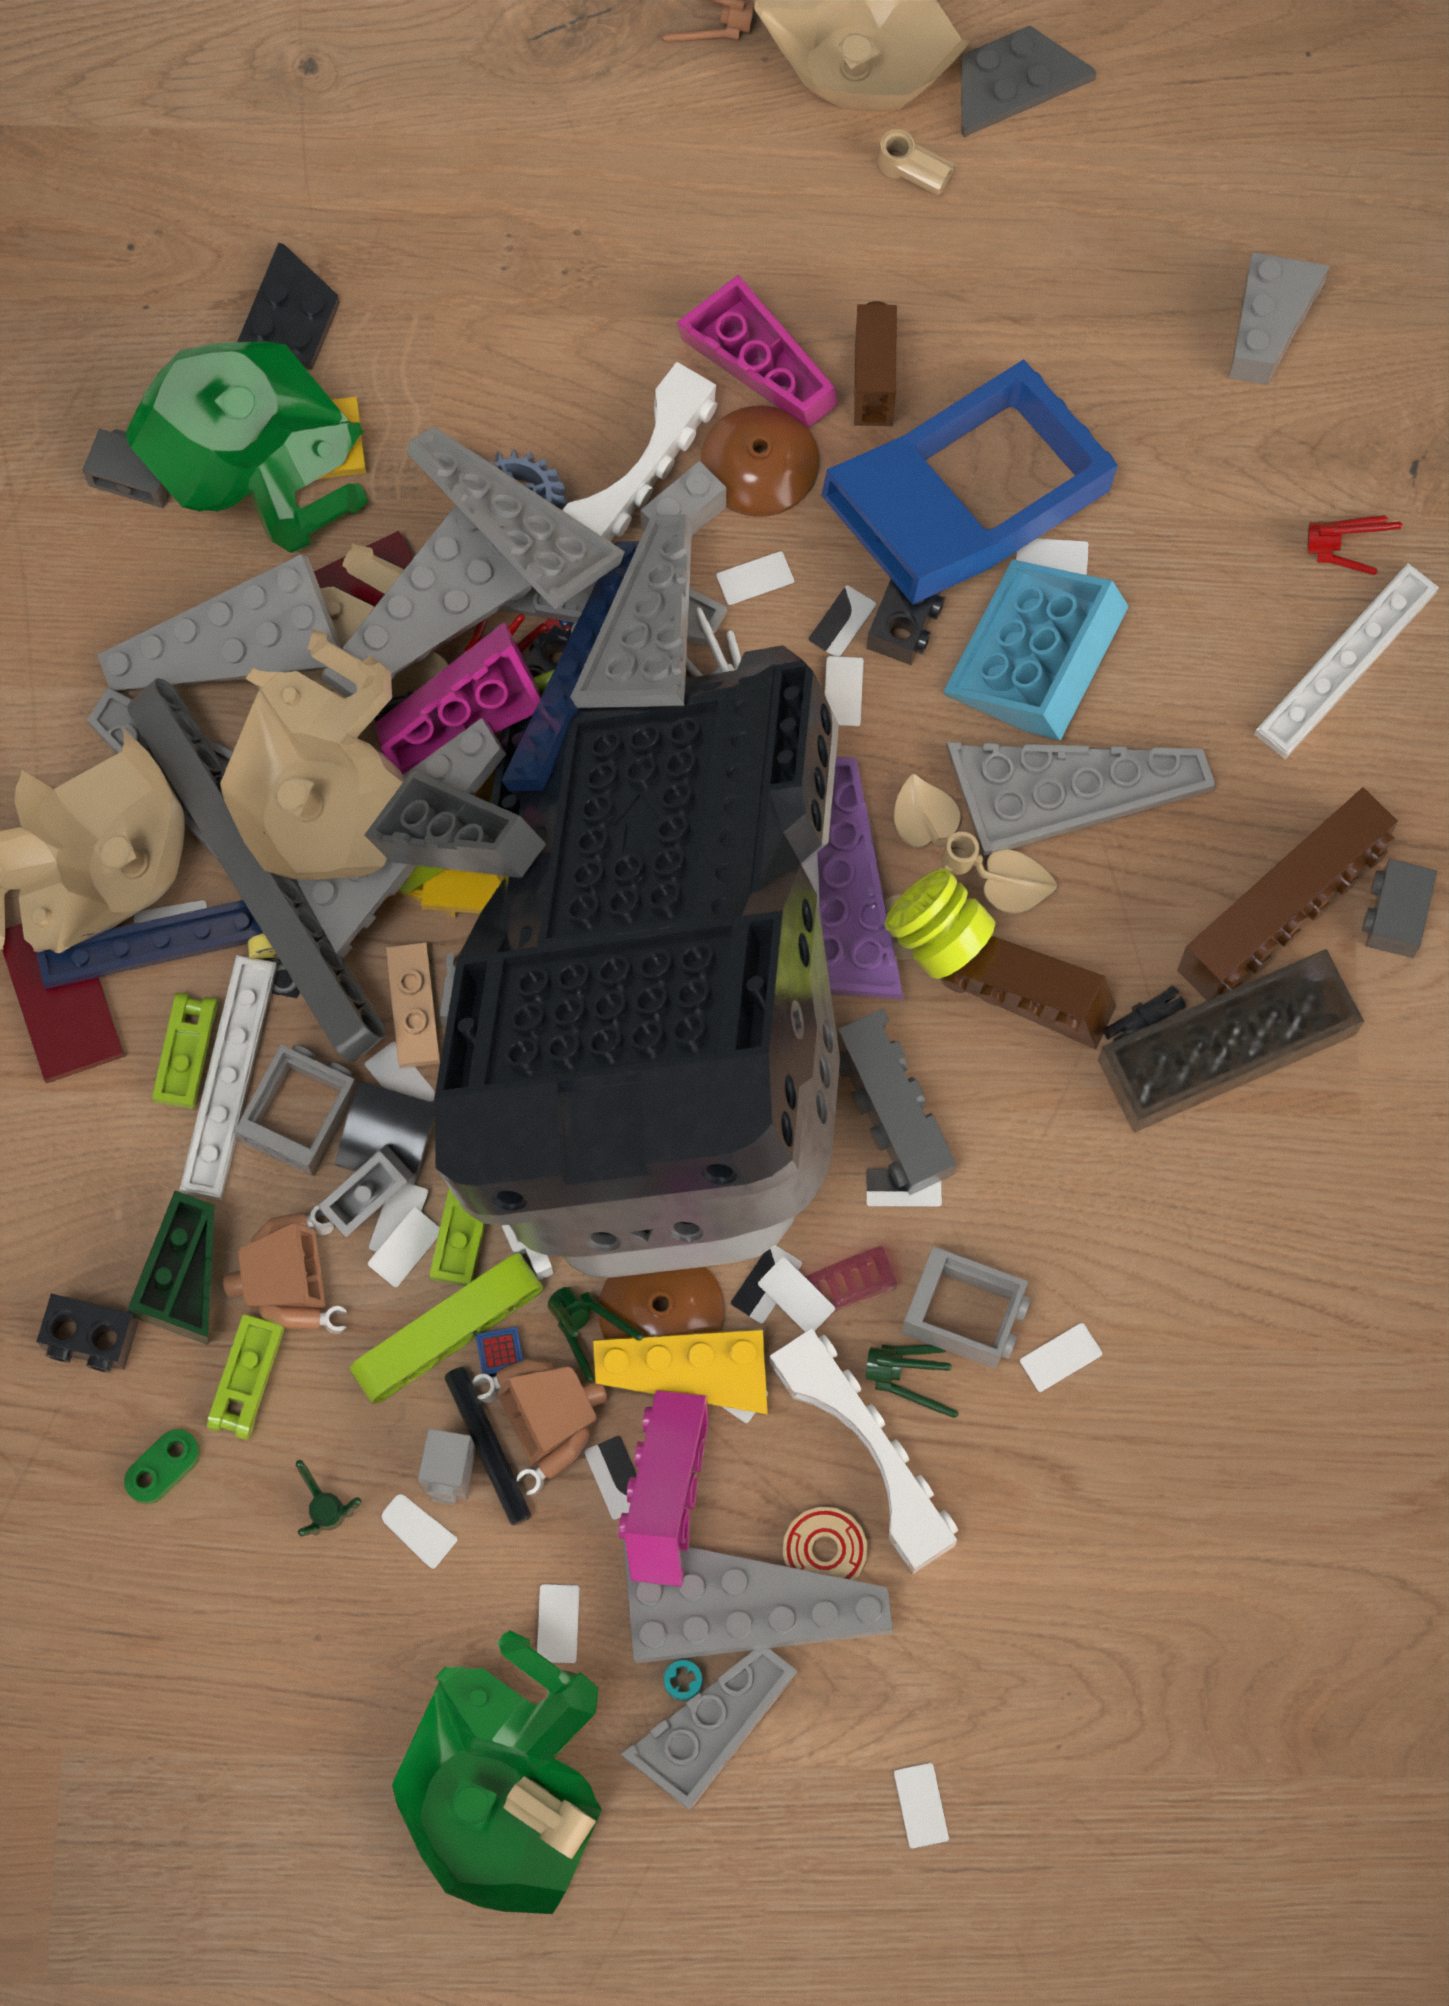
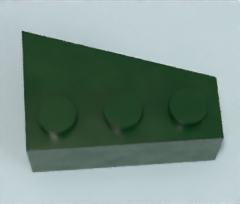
(178, 1271)

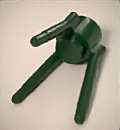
(572, 1314)
(887, 1363)
(325, 1508)

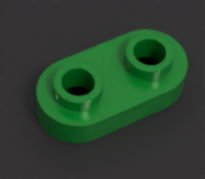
(164, 1469)

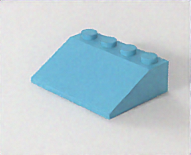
(1038, 647)

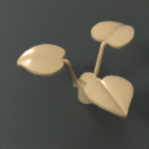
(930, 814)

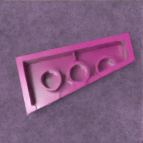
(757, 350)
(482, 683)
(664, 1487)

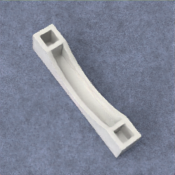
(679, 408)
(813, 1377)

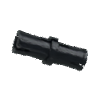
(1146, 1014)

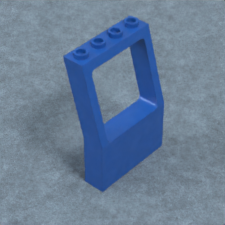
(916, 521)

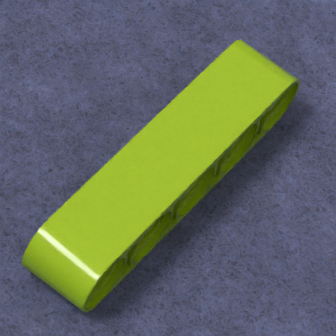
(446, 1328)

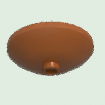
(763, 481)
(692, 1299)

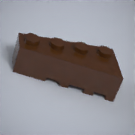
(1038, 989)

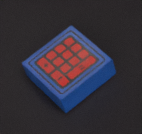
(498, 1350)

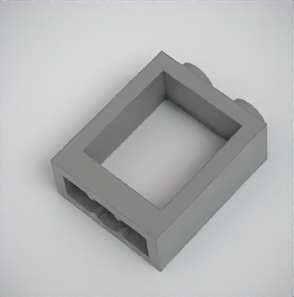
(277, 1146)
(978, 1275)

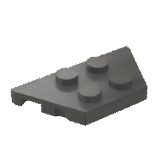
(1016, 76)

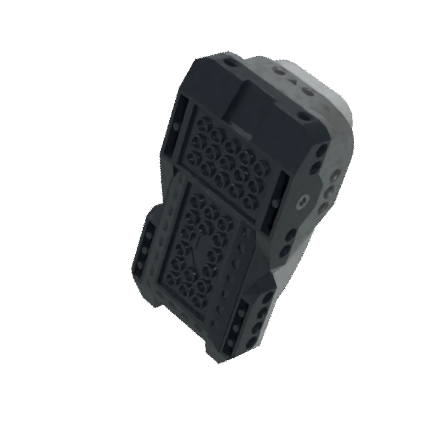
(652, 1003)

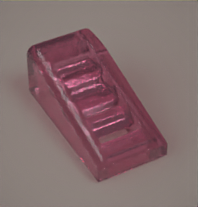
(860, 1261)

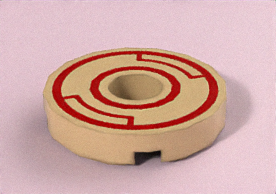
(826, 1524)

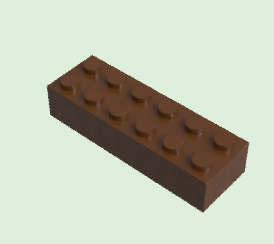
(1289, 895)

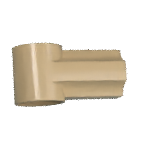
(916, 164)
(557, 1821)

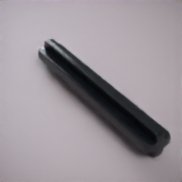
(487, 1446)

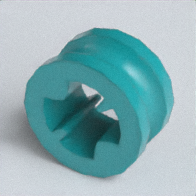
(671, 1674)

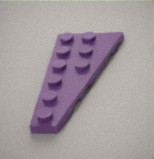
(852, 897)

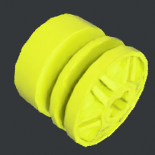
(939, 923)

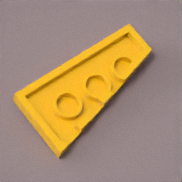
(715, 1364)

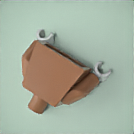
(284, 1273)
(546, 1411)

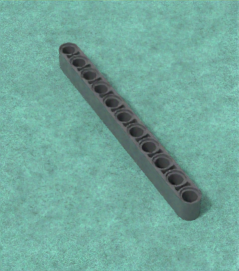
(271, 898)

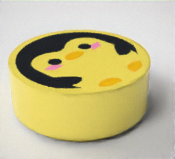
(261, 948)

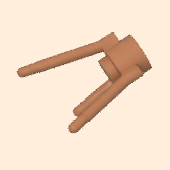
(735, 14)

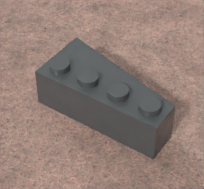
(452, 830)
(893, 1104)

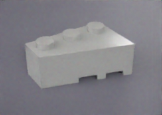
(1272, 310)

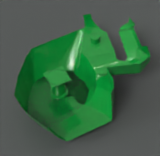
(201, 428)
(467, 1759)

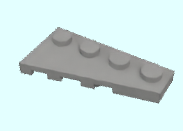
(703, 1736)

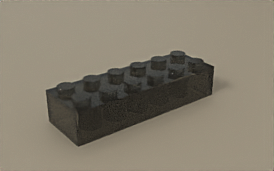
(1230, 1040)

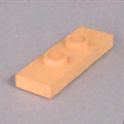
(413, 1005)

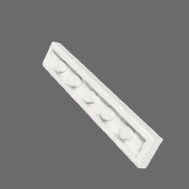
(1346, 661)
(228, 1078)

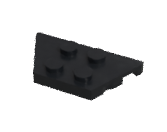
(291, 308)

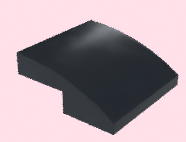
(387, 1118)

